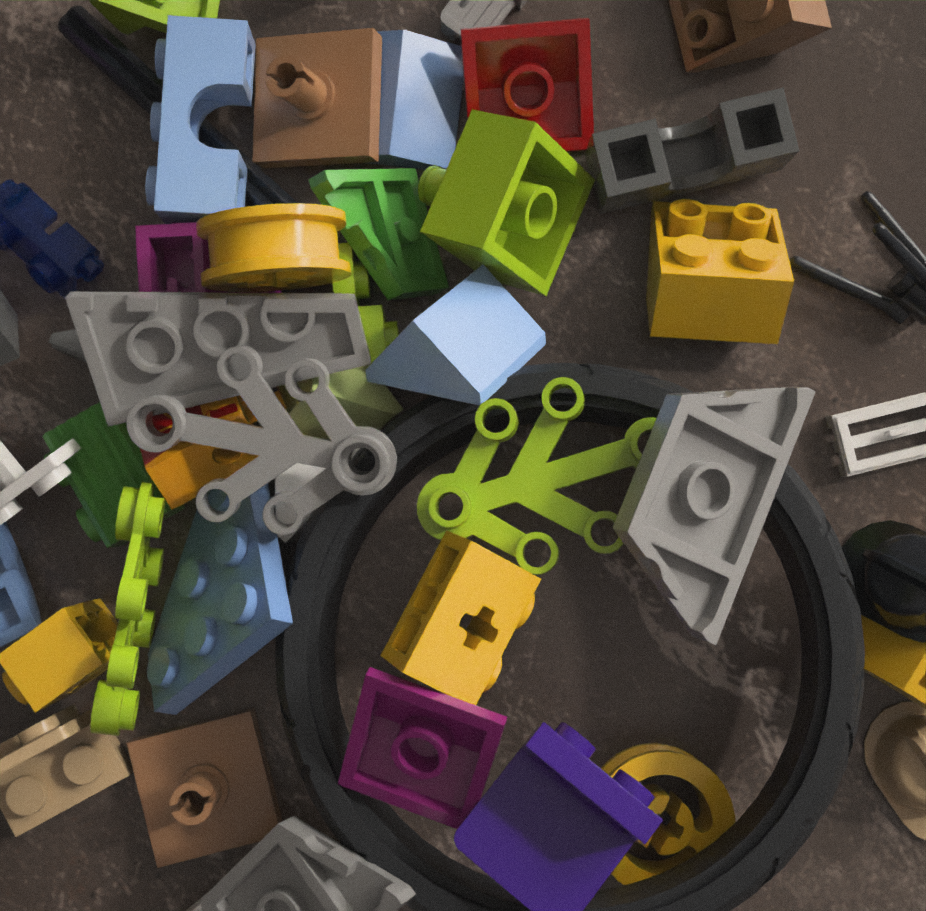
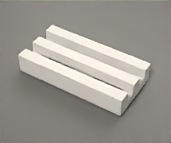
(845, 443)

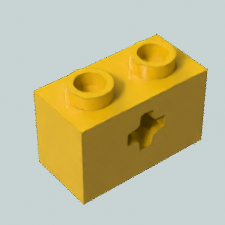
(428, 635)
(60, 654)

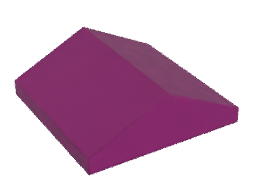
(420, 748)

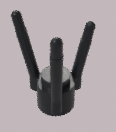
(908, 282)

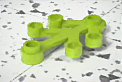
(529, 482)
(137, 520)

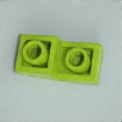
(377, 331)

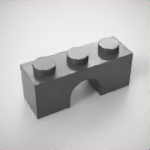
(727, 146)

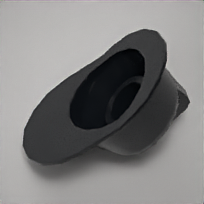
(890, 576)

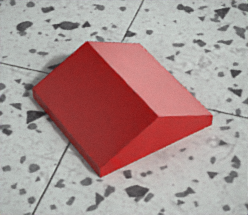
(533, 75)

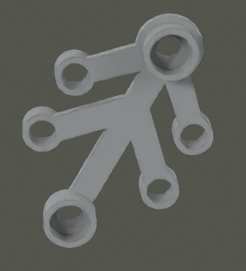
(276, 443)

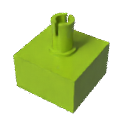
(506, 200)

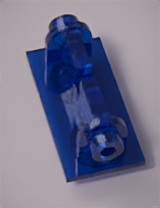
(52, 259)

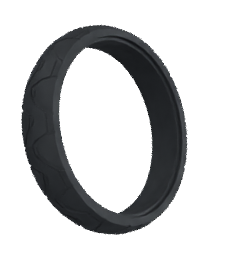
(723, 871)

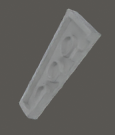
(173, 341)

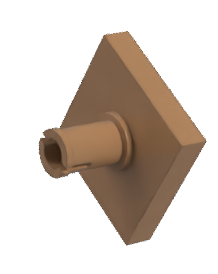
(317, 99)
(205, 787)

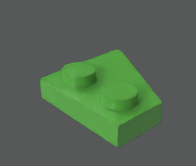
(385, 228)

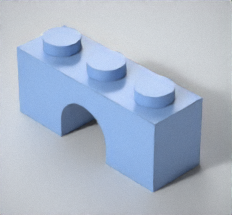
(202, 68)

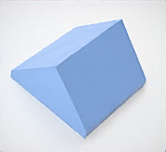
(461, 344)

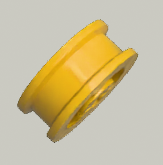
(273, 247)
(682, 831)

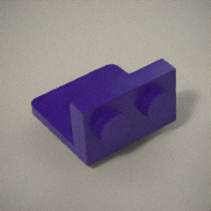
(556, 822)

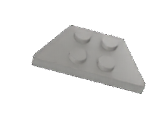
(708, 493)
(305, 872)

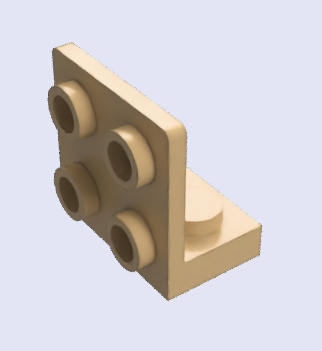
(56, 768)

